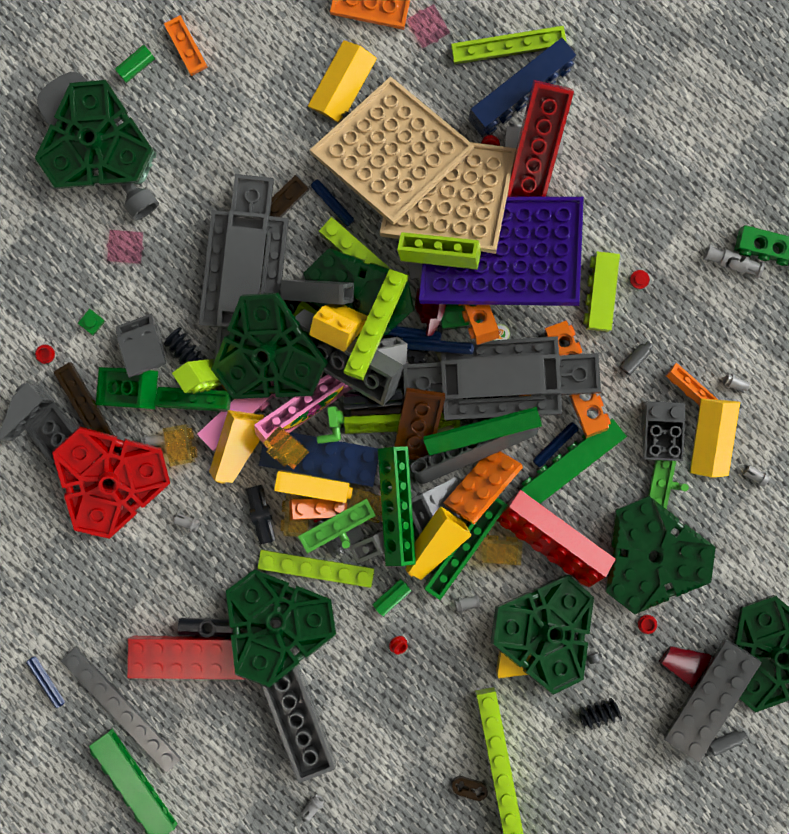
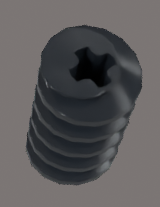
(181, 347)
(599, 714)

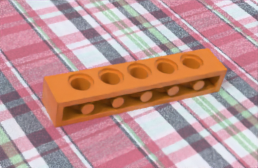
(483, 331)
(589, 426)

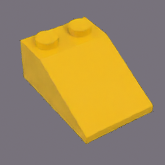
(337, 325)

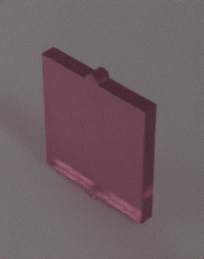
(428, 26)
(125, 246)

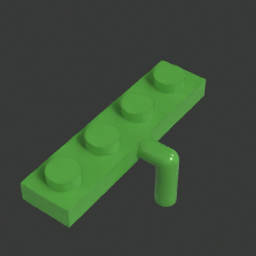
(336, 418)
(662, 482)
(337, 526)

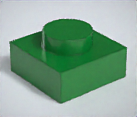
(91, 322)

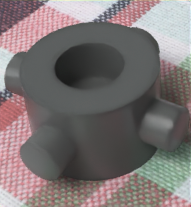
(594, 657)

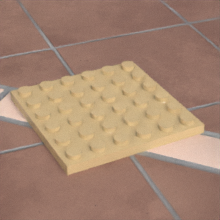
(392, 150)
(465, 202)

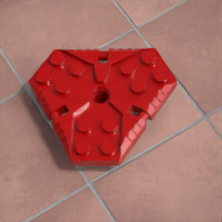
(88, 460)

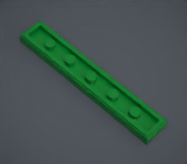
(483, 431)

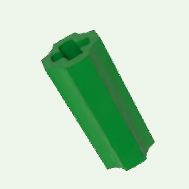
(135, 63)
(391, 597)

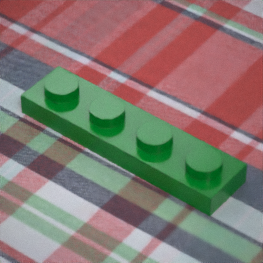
(207, 400)

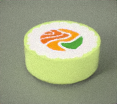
(503, 332)

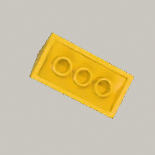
(342, 81)
(714, 437)

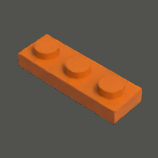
(185, 45)
(688, 384)
(315, 509)

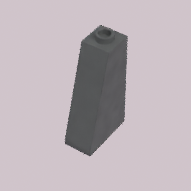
(317, 291)

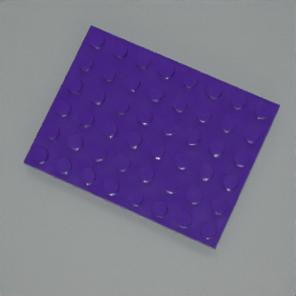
(533, 260)

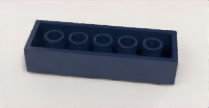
(515, 92)
(331, 460)

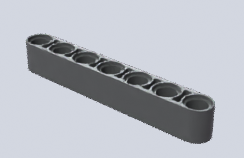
(437, 465)

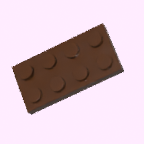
(418, 418)

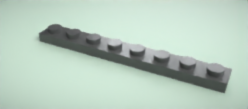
(120, 709)

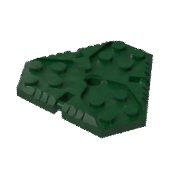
(116, 151)
(342, 267)
(265, 327)
(681, 559)
(765, 630)
(524, 631)
(265, 651)

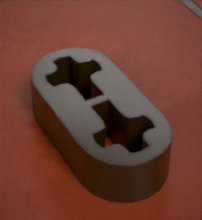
(470, 783)

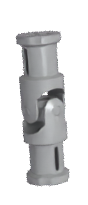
(736, 261)

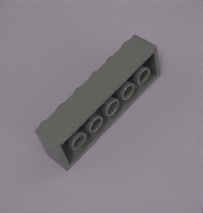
(380, 377)
(712, 700)
(300, 726)

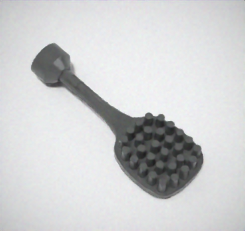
(138, 201)

